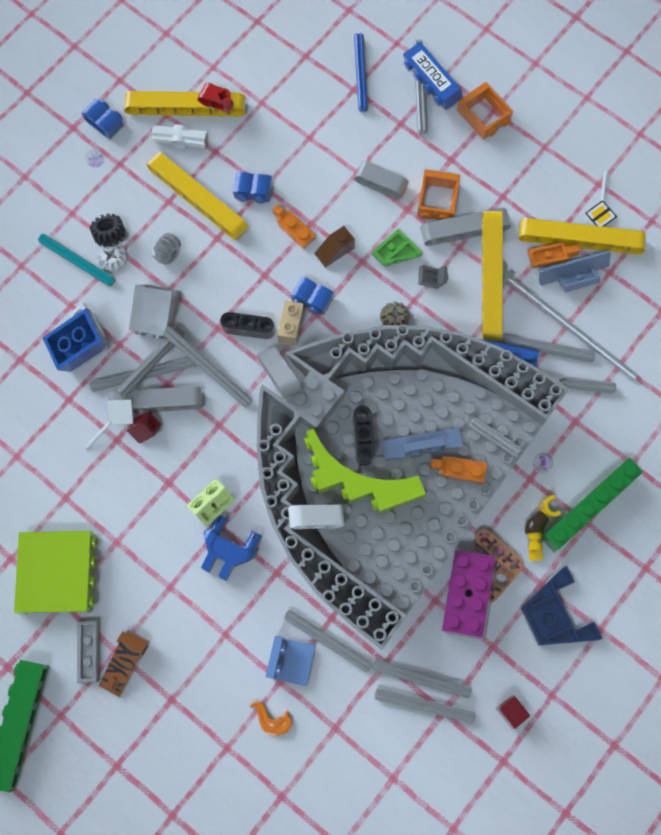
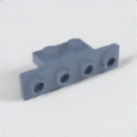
(577, 272)
(421, 444)

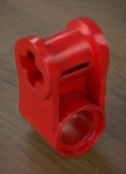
(215, 97)

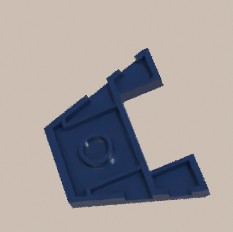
(549, 618)

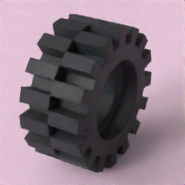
(107, 222)

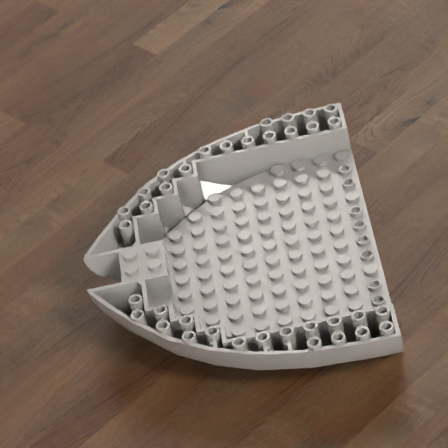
(413, 385)

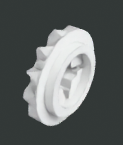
(113, 263)

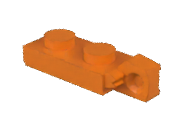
(294, 227)
(552, 254)
(460, 469)

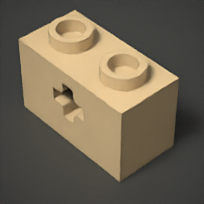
(290, 322)

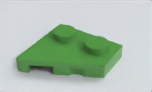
(396, 249)

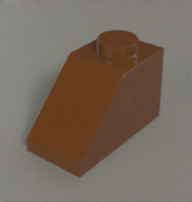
(335, 246)

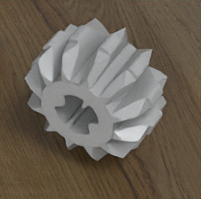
(166, 248)

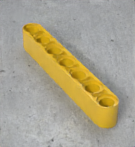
(177, 104)
(197, 196)
(586, 236)
(492, 275)

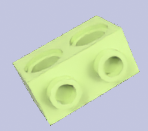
(211, 502)

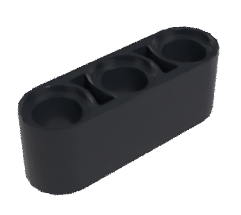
(240, 320)
(364, 426)

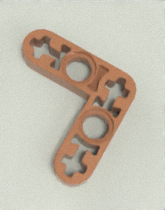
(505, 568)

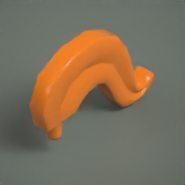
(272, 727)

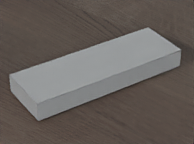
(88, 651)

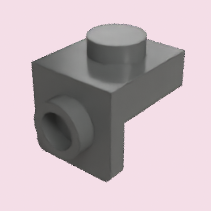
(432, 277)

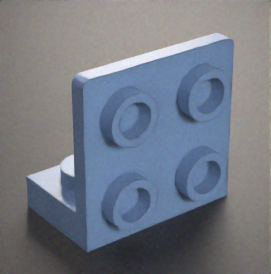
(290, 661)

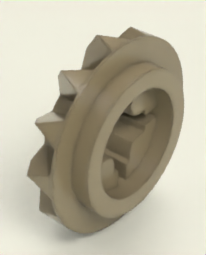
(388, 310)

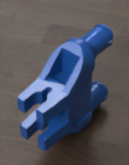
(225, 550)

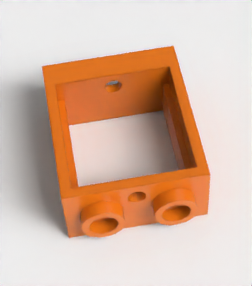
(486, 92)
(438, 179)

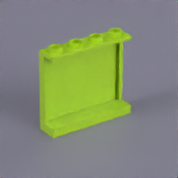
(55, 572)

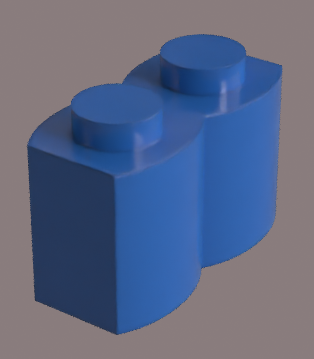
(102, 118)
(252, 187)
(312, 295)

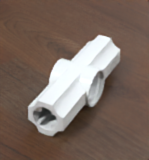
(179, 136)

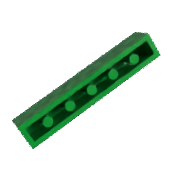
(591, 505)
(19, 719)

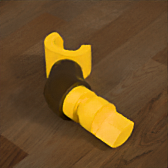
(535, 528)

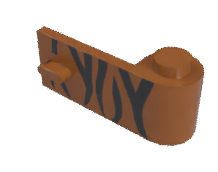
(128, 652)

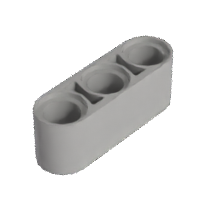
(381, 180)

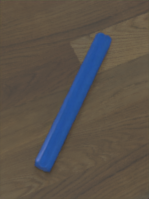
(360, 72)

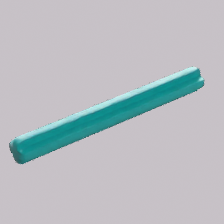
(76, 259)

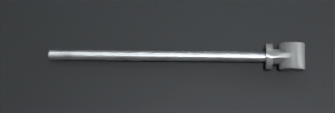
(508, 278)

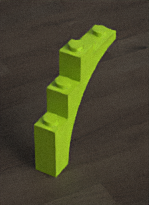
(385, 493)

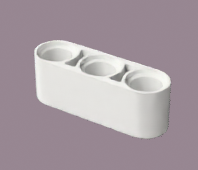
(316, 516)

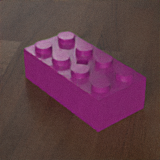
(465, 614)

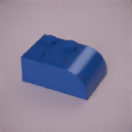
(75, 341)

